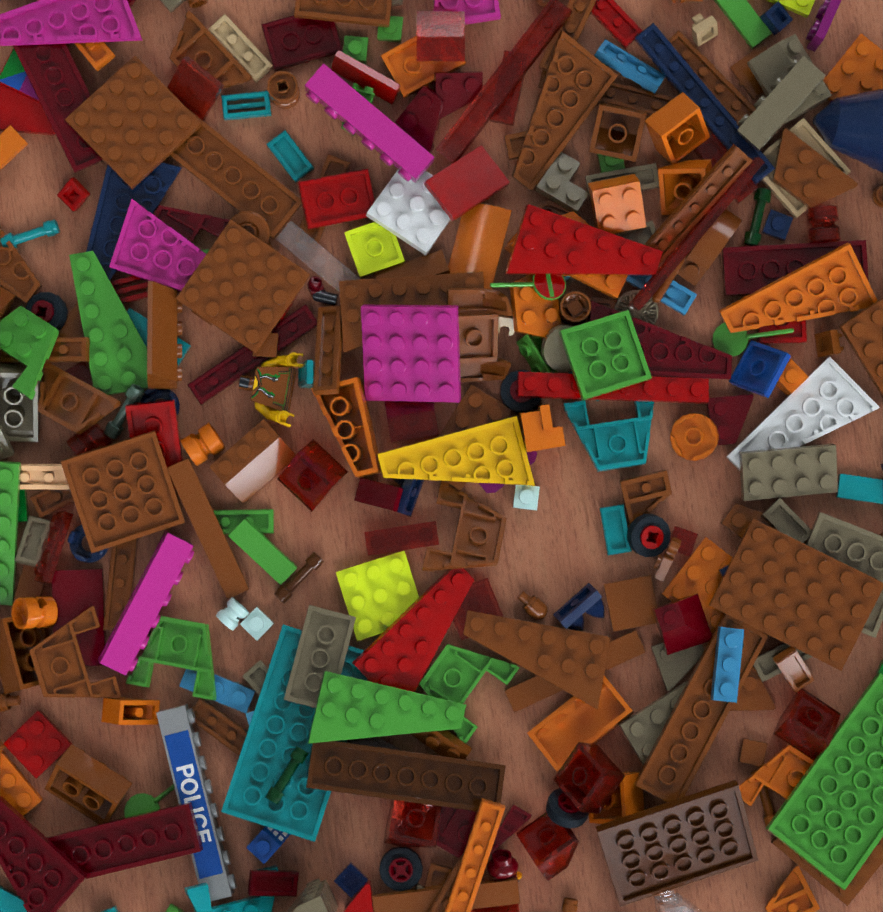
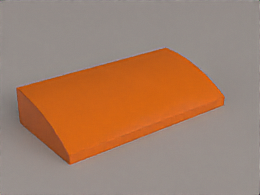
(480, 241)
(577, 723)

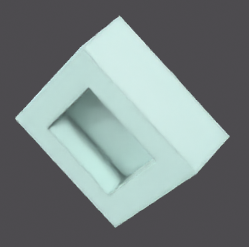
(526, 497)
(257, 623)

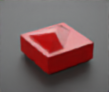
(73, 194)

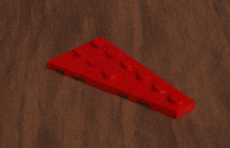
(568, 247)
(409, 644)

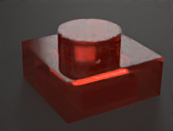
(688, 540)

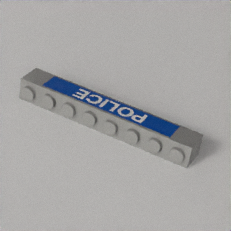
(191, 786)

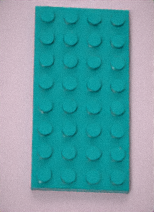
(270, 740)

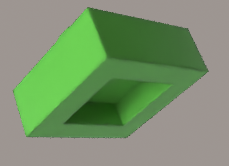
(393, 33)
(356, 47)
(609, 163)

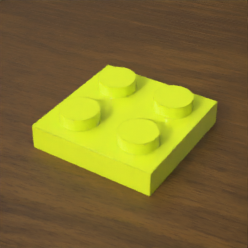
(373, 248)

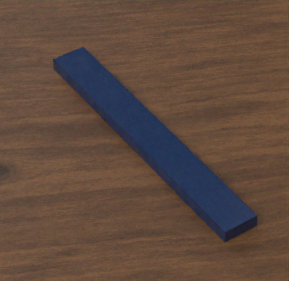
(687, 81)

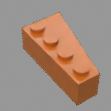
(352, 426)

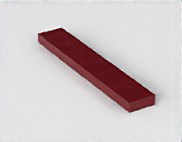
(243, 362)

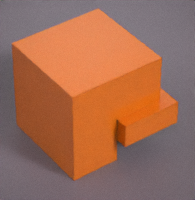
(539, 431)

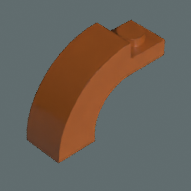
(709, 247)

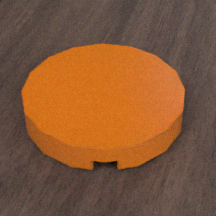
(694, 436)

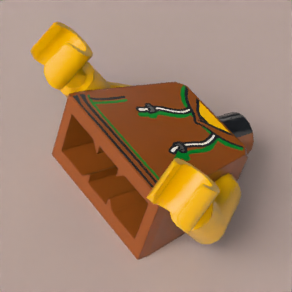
(273, 387)

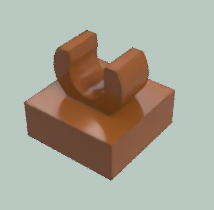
(828, 343)

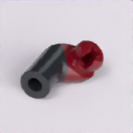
(318, 292)

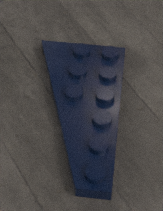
(114, 204)

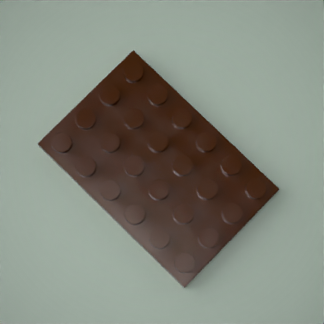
(677, 843)

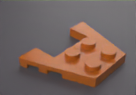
(531, 312)
(778, 774)

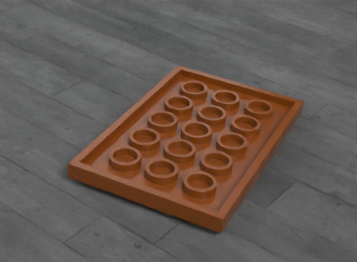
(796, 594)

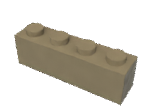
(781, 103)

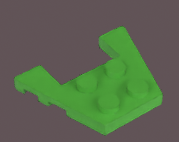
(30, 343)
(178, 645)
(456, 675)

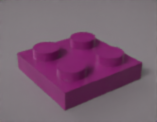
(820, 27)

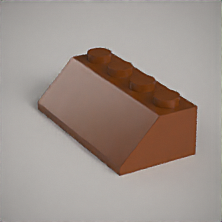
(162, 337)

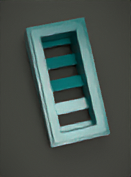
(306, 374)

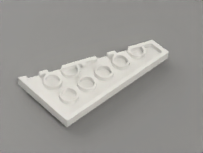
(814, 409)

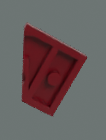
(729, 416)

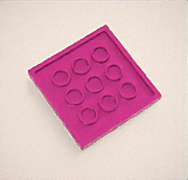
(411, 353)

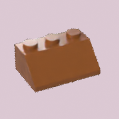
(253, 461)
(15, 659)
(87, 785)

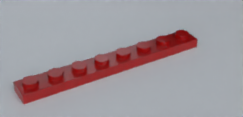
(653, 390)

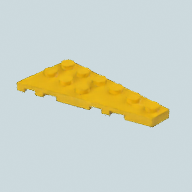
(475, 455)

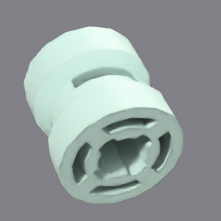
(232, 614)

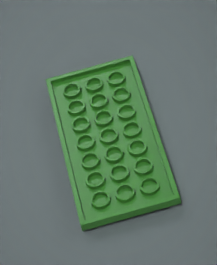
(838, 803)

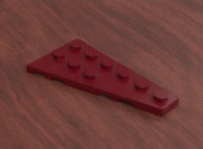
(671, 353)
(35, 864)

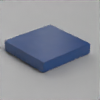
(759, 368)

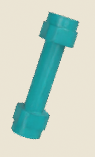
(49, 228)

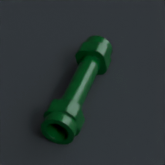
(752, 236)
(297, 756)

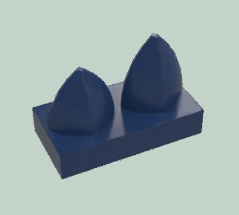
(409, 496)
(572, 612)

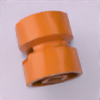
(202, 444)
(34, 612)

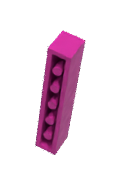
(369, 123)
(145, 603)

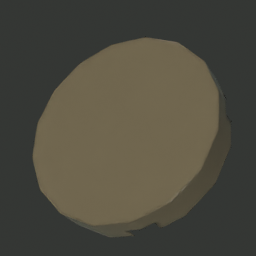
(553, 350)

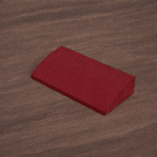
(74, 593)

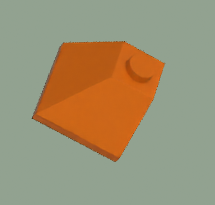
(679, 180)

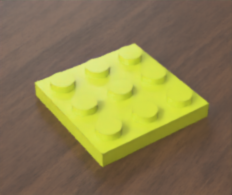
(377, 593)

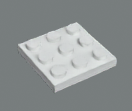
(410, 212)

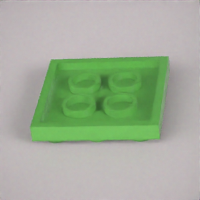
(605, 355)

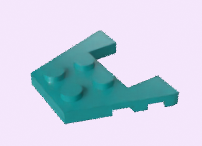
(615, 442)
(201, 901)

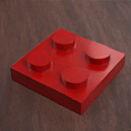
(37, 744)

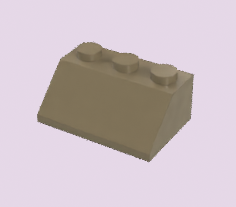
(773, 64)

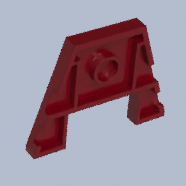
(190, 223)
(457, 824)

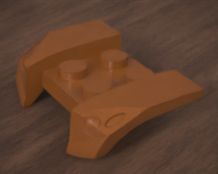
(478, 332)

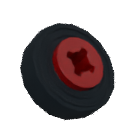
(640, 532)

